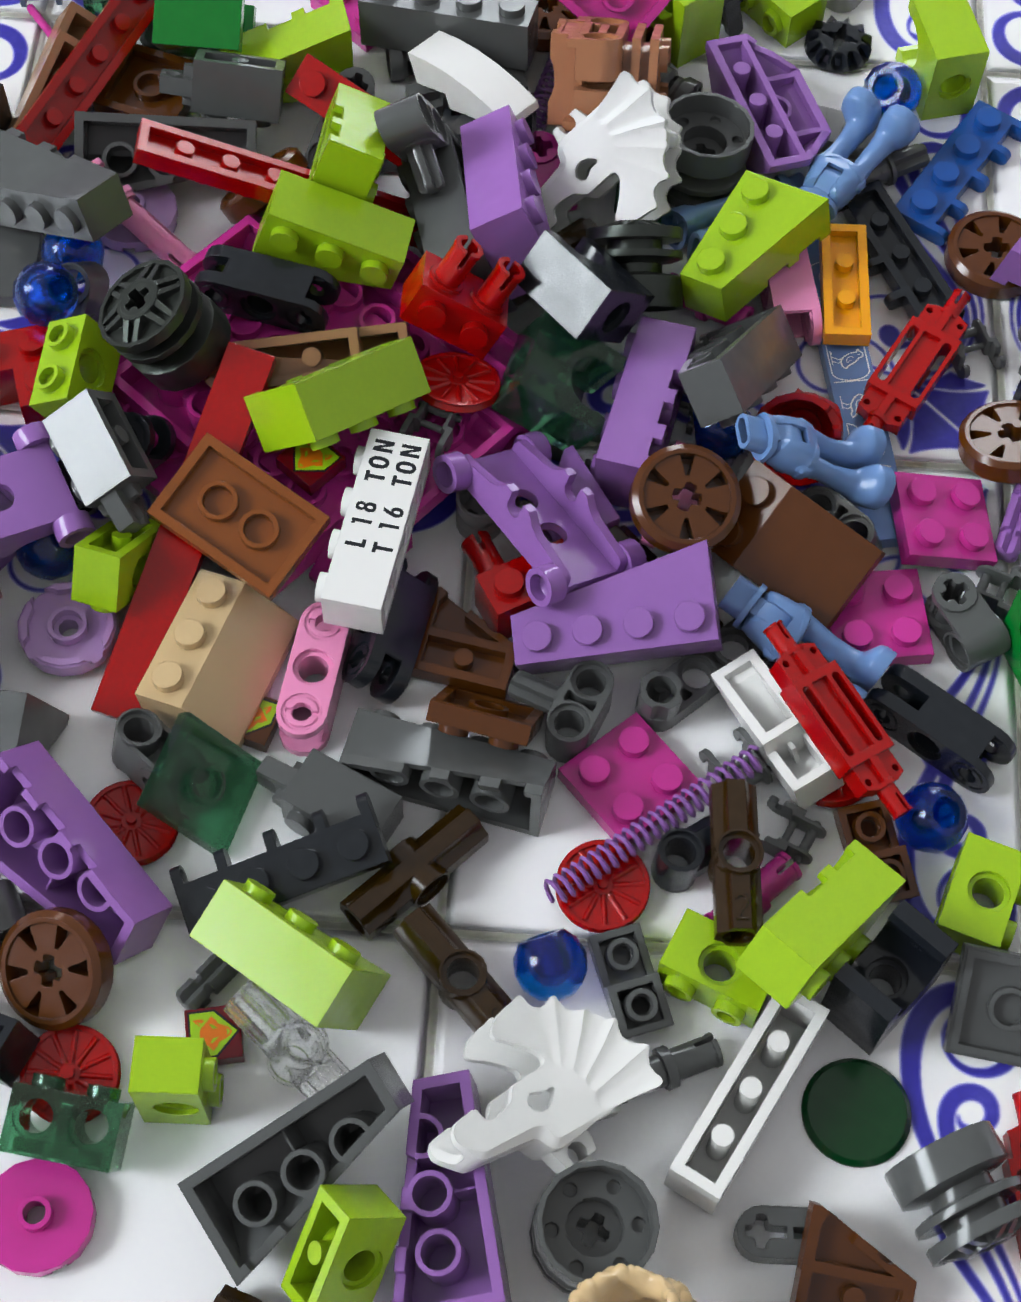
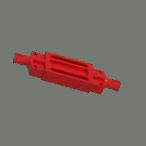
(934, 334)
(837, 720)

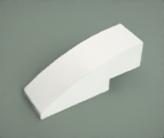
(468, 78)
(775, 729)

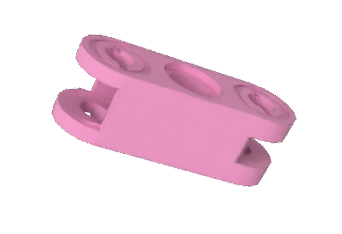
(799, 299)
(309, 708)

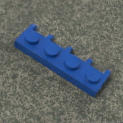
(955, 169)

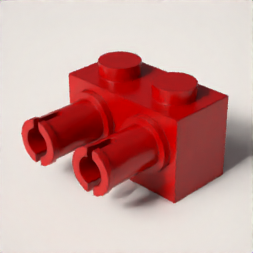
(457, 304)
(499, 584)

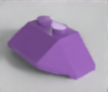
(784, 112)

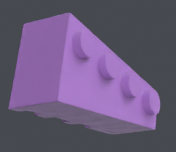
(502, 187)
(643, 404)
(629, 617)
(69, 856)
(452, 1223)

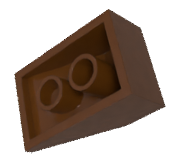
(796, 546)

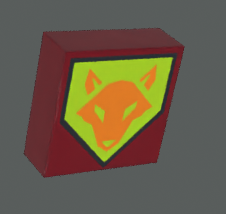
(311, 468)
(219, 1031)

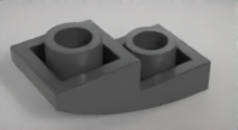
(629, 981)

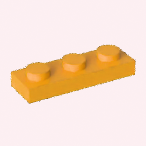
(845, 286)

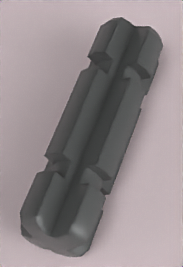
(211, 978)

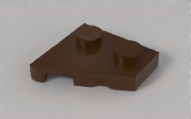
(464, 651)
(843, 1266)

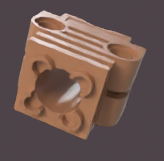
(592, 54)

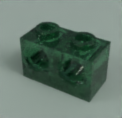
(66, 1136)

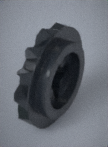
(849, 56)

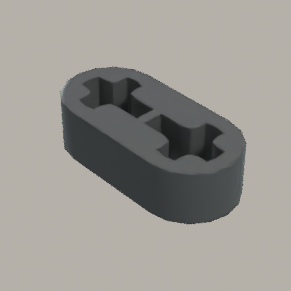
(776, 1219)

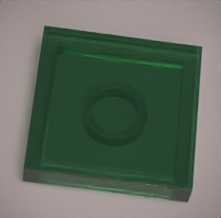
(200, 783)

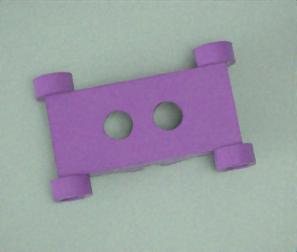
(527, 471)
(40, 495)

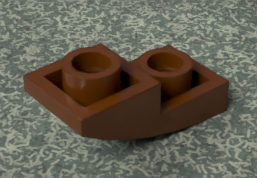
(874, 828)

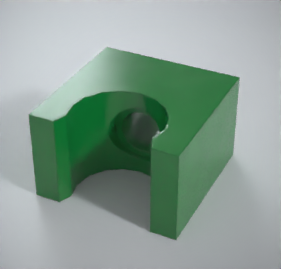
(191, 25)

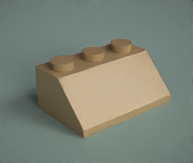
(218, 656)

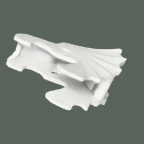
(620, 141)
(568, 1077)

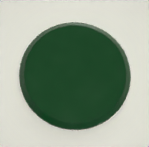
(856, 1112)

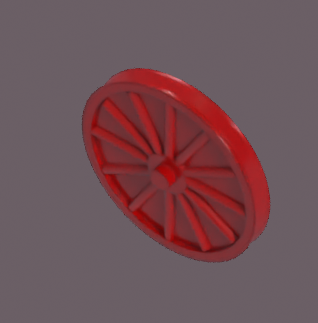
(460, 382)
(137, 829)
(611, 901)
(79, 1056)

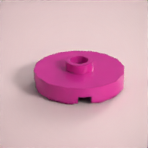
(63, 1231)

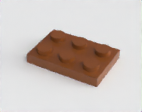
(239, 516)

